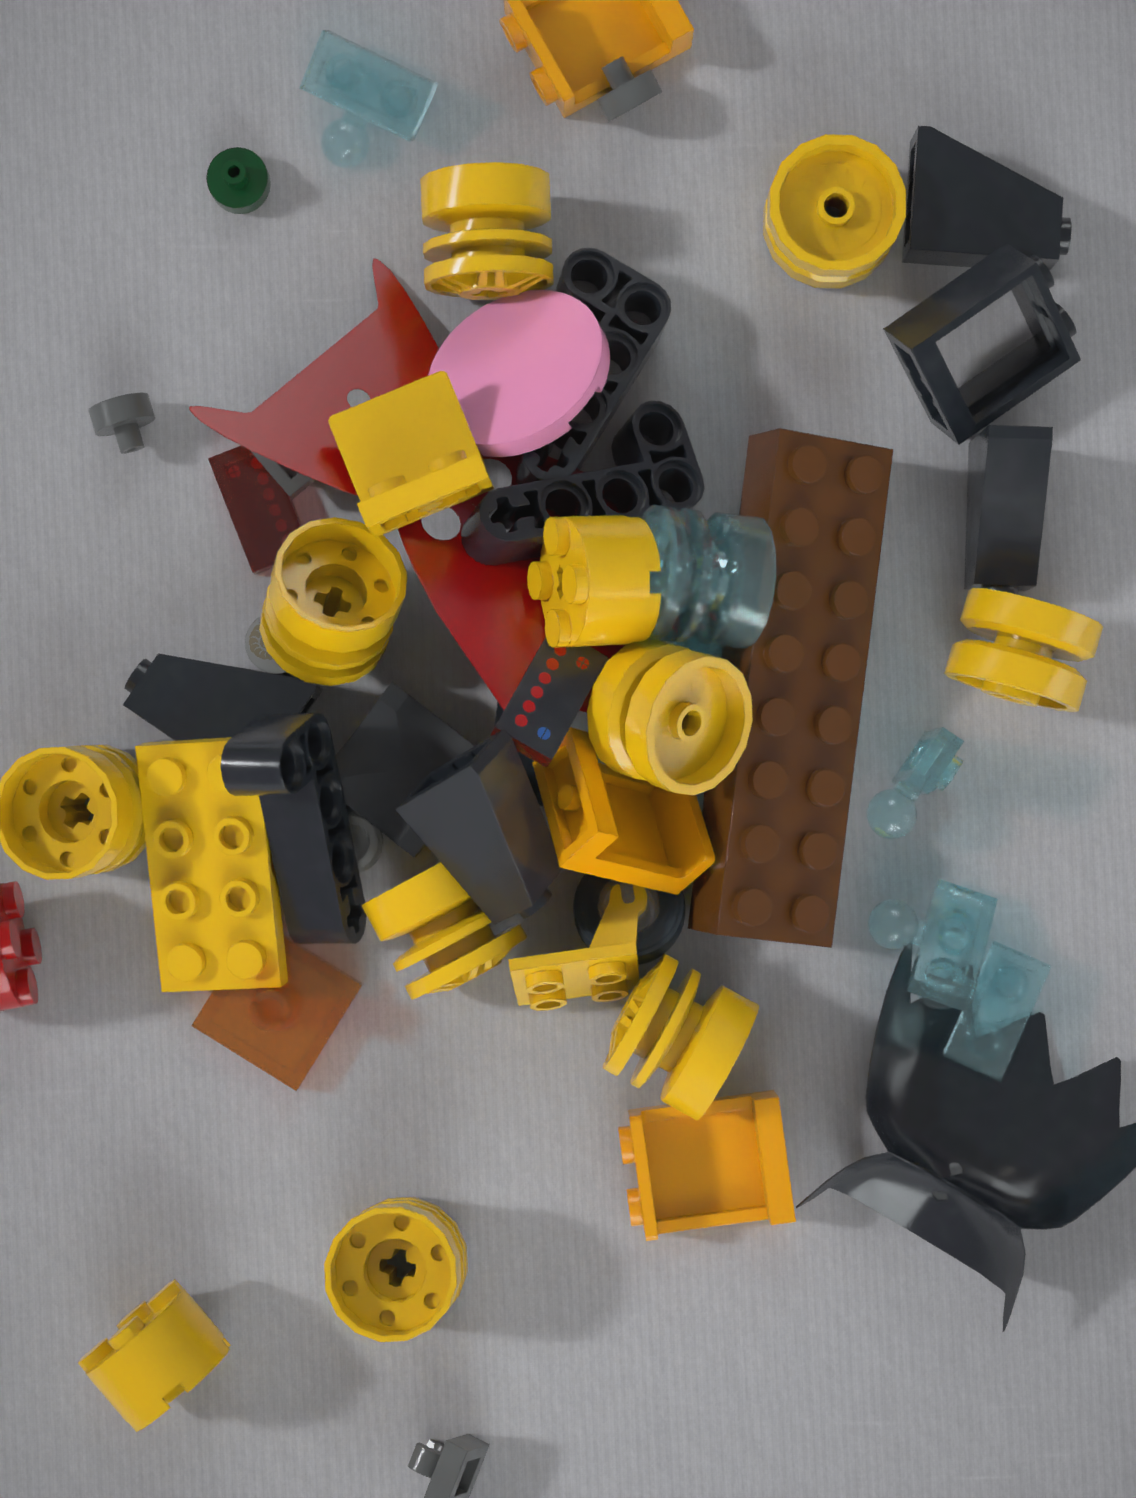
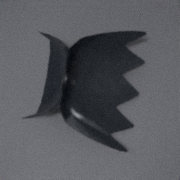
(1025, 1145)

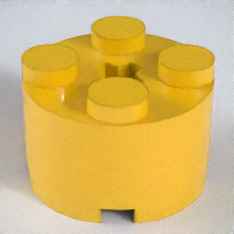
(596, 580)
(155, 1355)

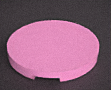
(524, 369)

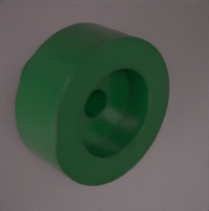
(243, 192)

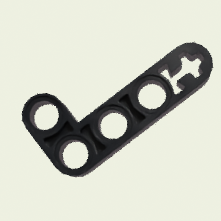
(629, 344)
(630, 485)
(306, 821)

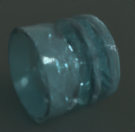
(712, 576)

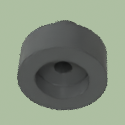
(626, 90)
(123, 418)

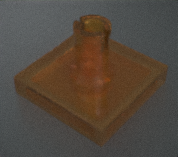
(286, 1025)

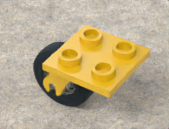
(622, 930)

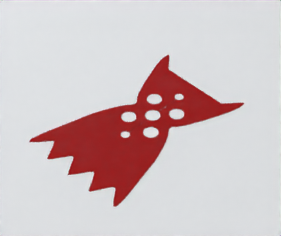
(478, 603)

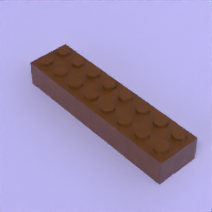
(787, 801)

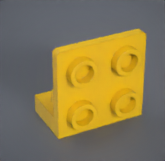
(410, 453)

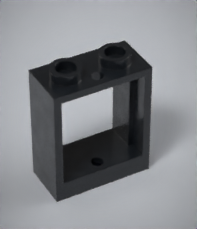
(1009, 380)

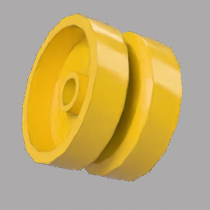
(843, 175)
(1025, 641)
(670, 716)

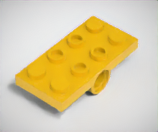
(208, 873)

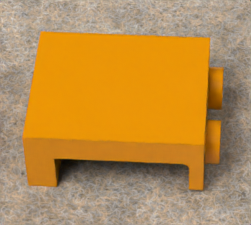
(579, 37)
(620, 823)
(709, 1169)

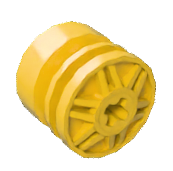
(486, 221)
(332, 601)
(47, 816)
(445, 928)
(680, 1036)
(367, 1289)

